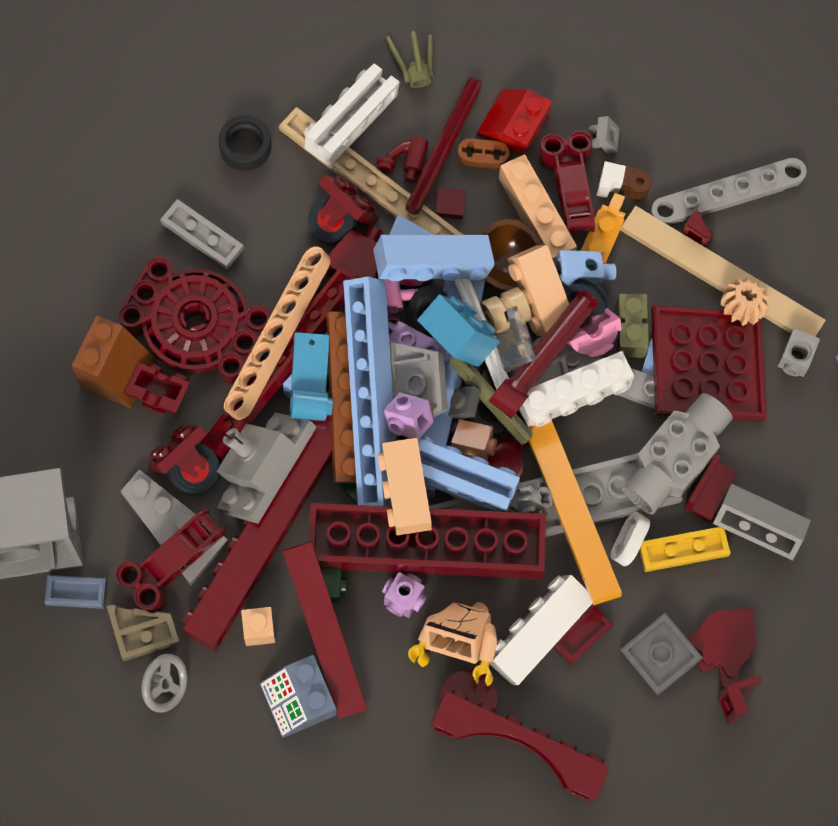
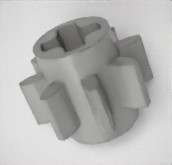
(534, 499)

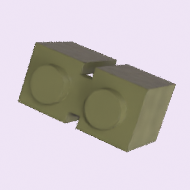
(634, 332)

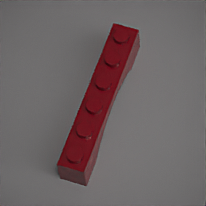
(576, 772)

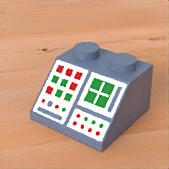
(298, 696)

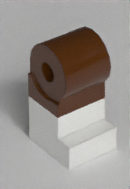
(624, 180)

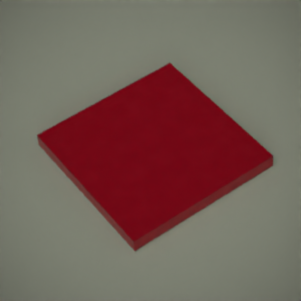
(709, 355)

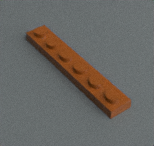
(339, 387)

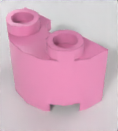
(597, 335)

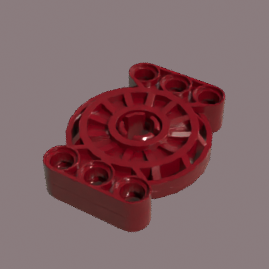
(189, 294)

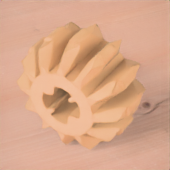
(745, 301)

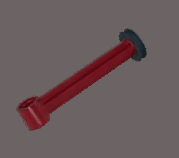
(587, 300)

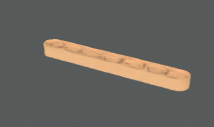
(277, 345)

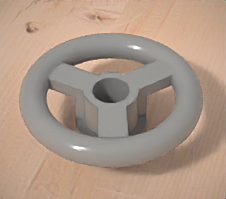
(159, 680)

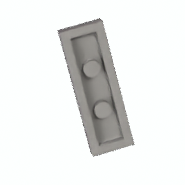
(202, 234)

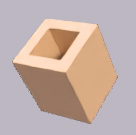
(258, 626)

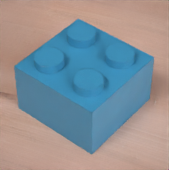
(459, 329)

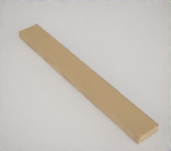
(369, 180)
(715, 269)

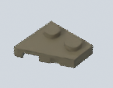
(141, 631)

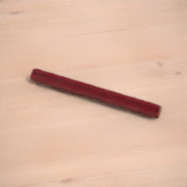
(443, 146)

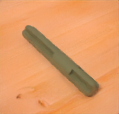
(474, 378)

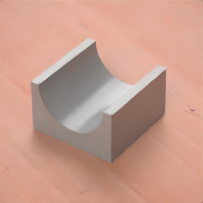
(37, 525)

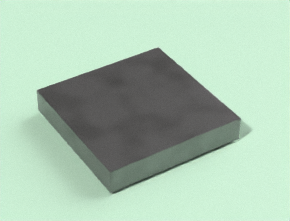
(661, 654)

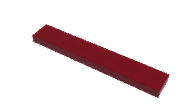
(325, 629)

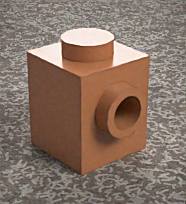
(474, 439)

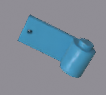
(309, 378)

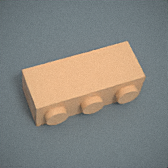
(540, 285)
(405, 486)

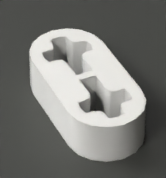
(630, 539)

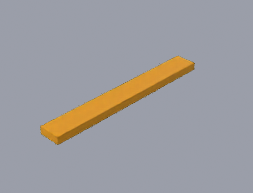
(573, 514)

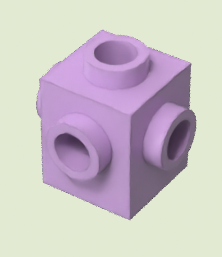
(408, 416)
(401, 604)

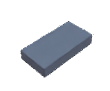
(75, 591)

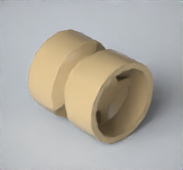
(495, 309)

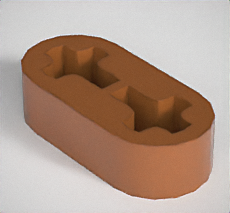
(483, 153)

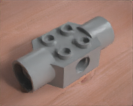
(677, 453)

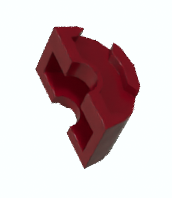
(157, 390)

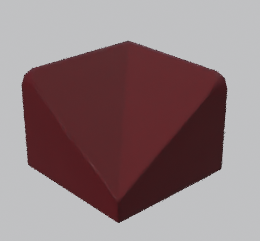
(697, 230)

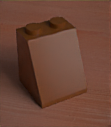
(109, 360)

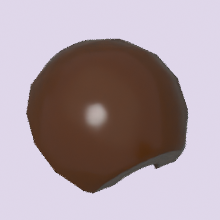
(506, 240)

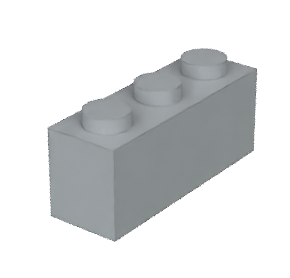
(762, 522)

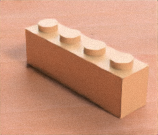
(535, 205)

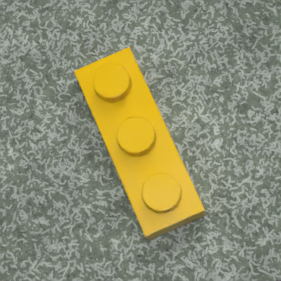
(684, 549)

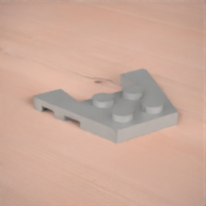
(419, 374)

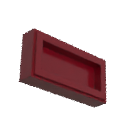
(583, 634)

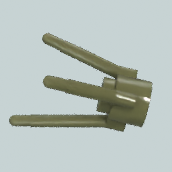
(418, 73)

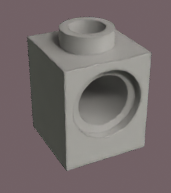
(800, 342)

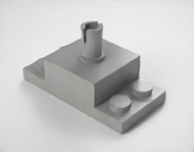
(260, 464)

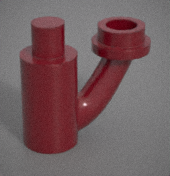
(416, 152)

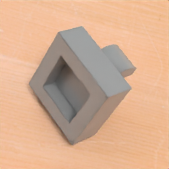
(607, 134)

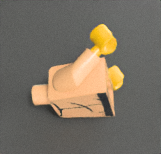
(459, 633)

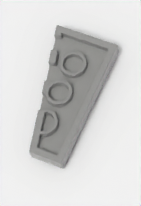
(164, 517)

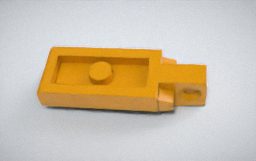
(607, 228)

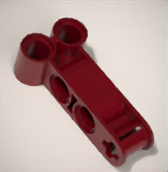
(571, 177)
(170, 559)

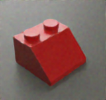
(516, 119)

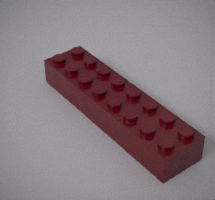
(457, 544)

